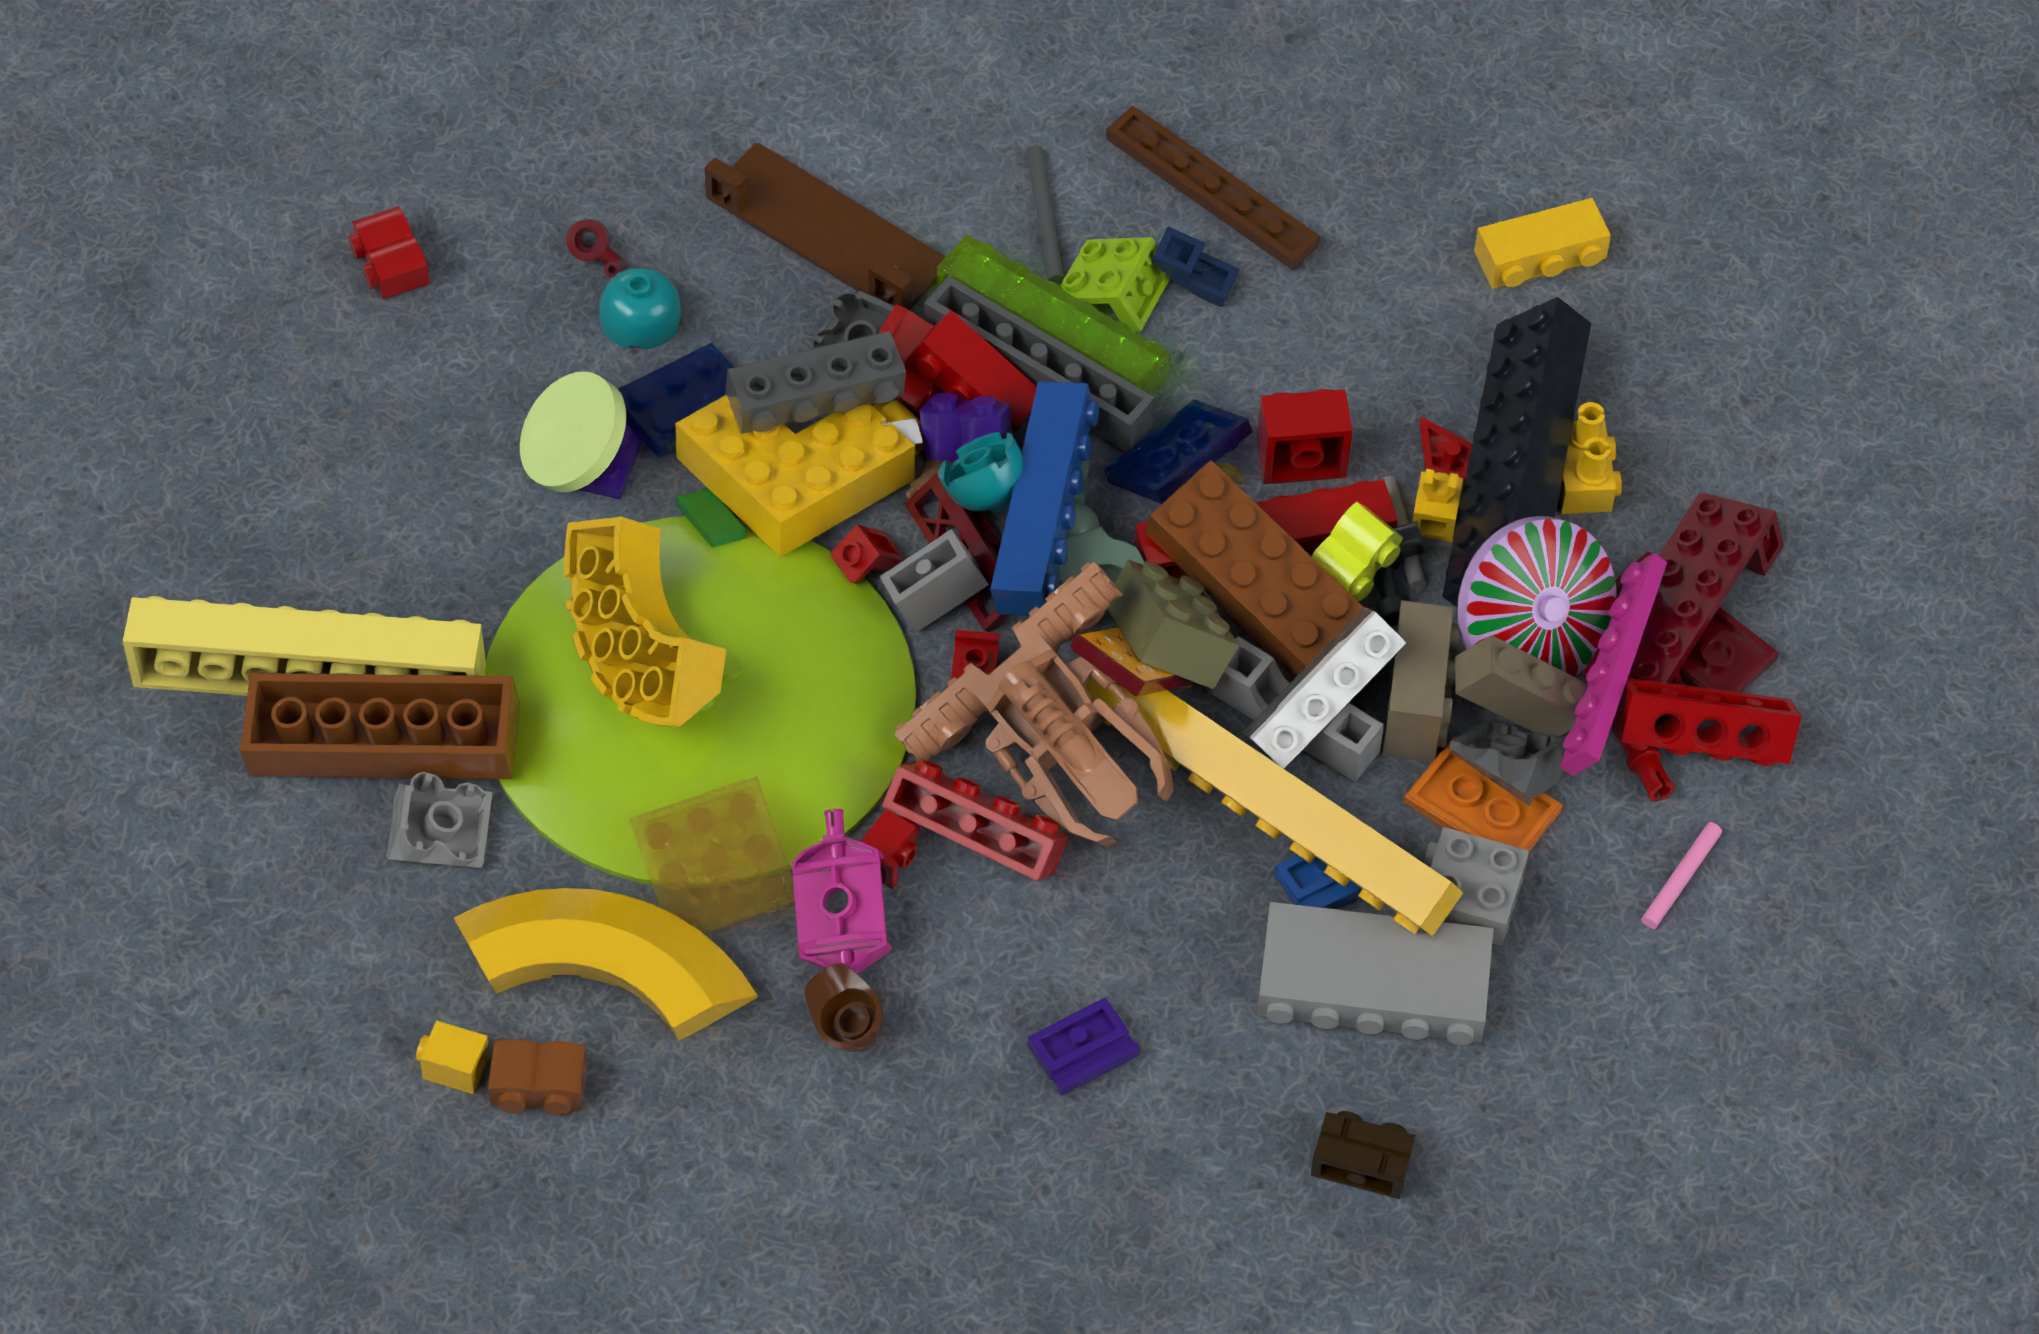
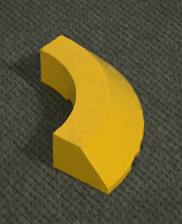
(627, 627)
(610, 942)

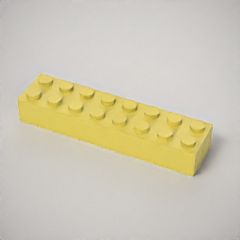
(219, 645)

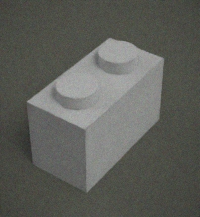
(934, 580)

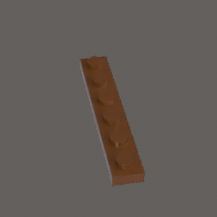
(1213, 187)

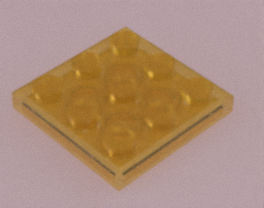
(716, 857)

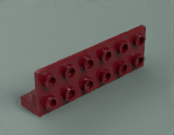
(1701, 568)

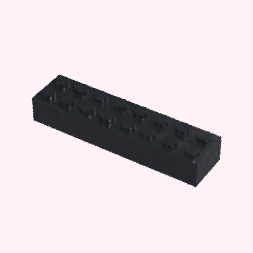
(1520, 428)

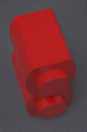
(390, 253)

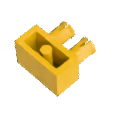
(1588, 472)

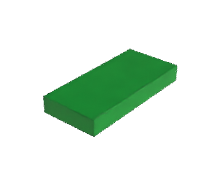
(711, 517)

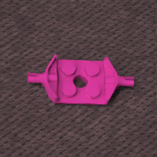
(835, 865)

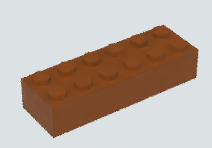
(1252, 568)
(380, 725)

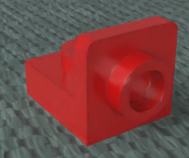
(865, 551)

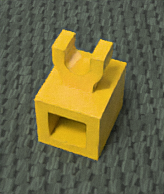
(1437, 504)

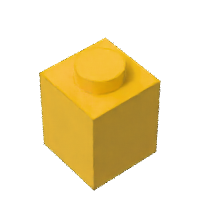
(453, 1056)

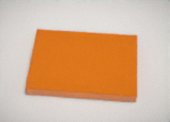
(1471, 803)

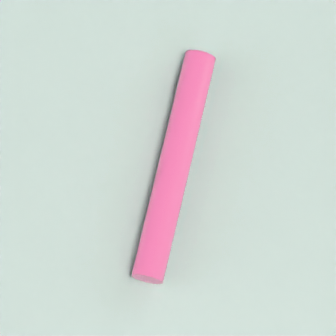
(1681, 875)

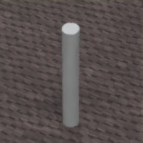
(1411, 564)

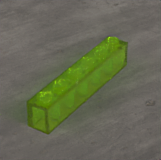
(1057, 313)

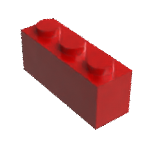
(971, 368)

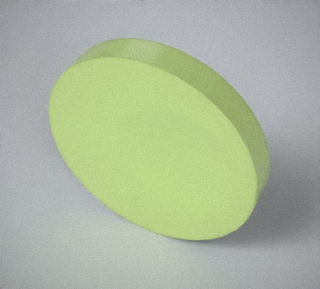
(573, 432)

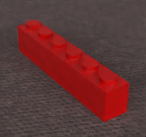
(1303, 517)

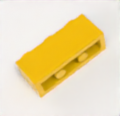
(1542, 243)

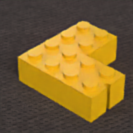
(800, 482)

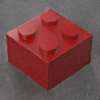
(1304, 436)

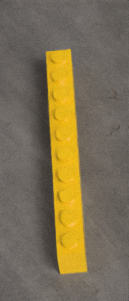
(1294, 810)

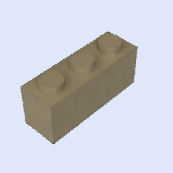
(1518, 686)

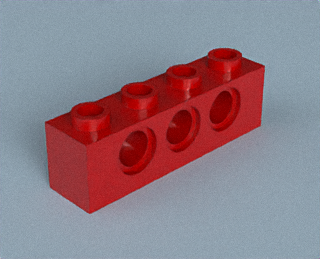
(1647, 700)

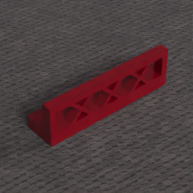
(974, 532)

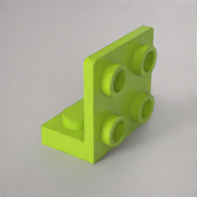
(1118, 275)

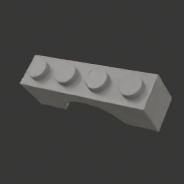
(1255, 680)

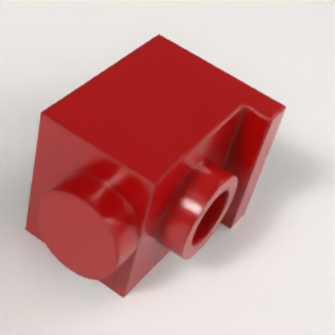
(975, 647)
(896, 840)

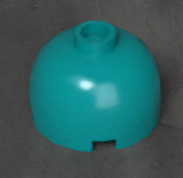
(640, 308)
(983, 473)

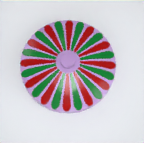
(1539, 590)

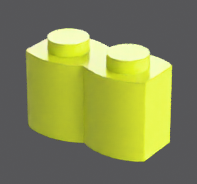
(1358, 549)

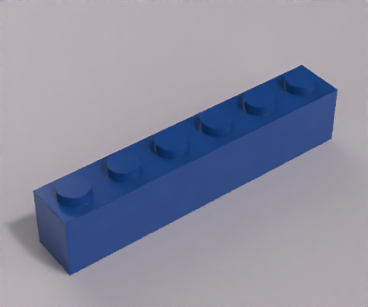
(1044, 497)

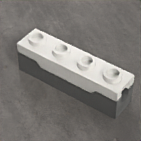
(1324, 687)

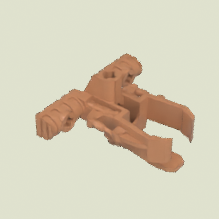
(1048, 712)

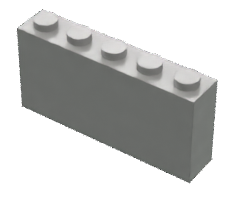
(1374, 974)

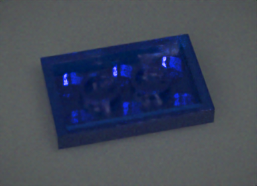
(672, 394)
(1178, 450)

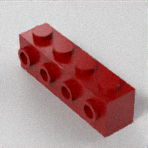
(976, 820)

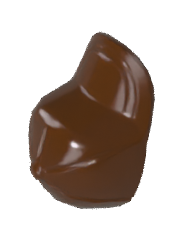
(844, 1008)

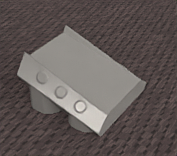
(439, 823)

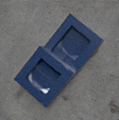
(1185, 263)

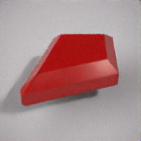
(1443, 449)

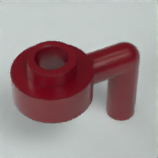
(601, 250)

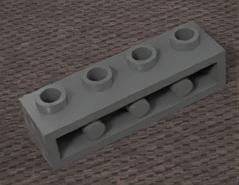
(815, 382)

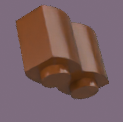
(537, 1076)

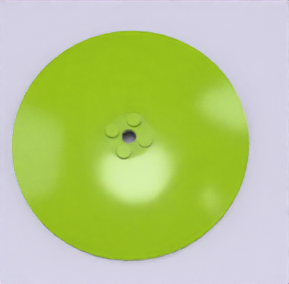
(803, 701)

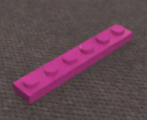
(1610, 672)

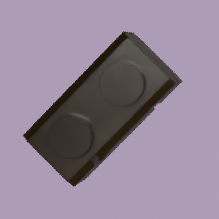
(1363, 1154)

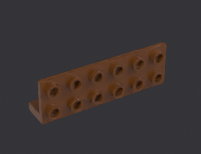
(823, 226)

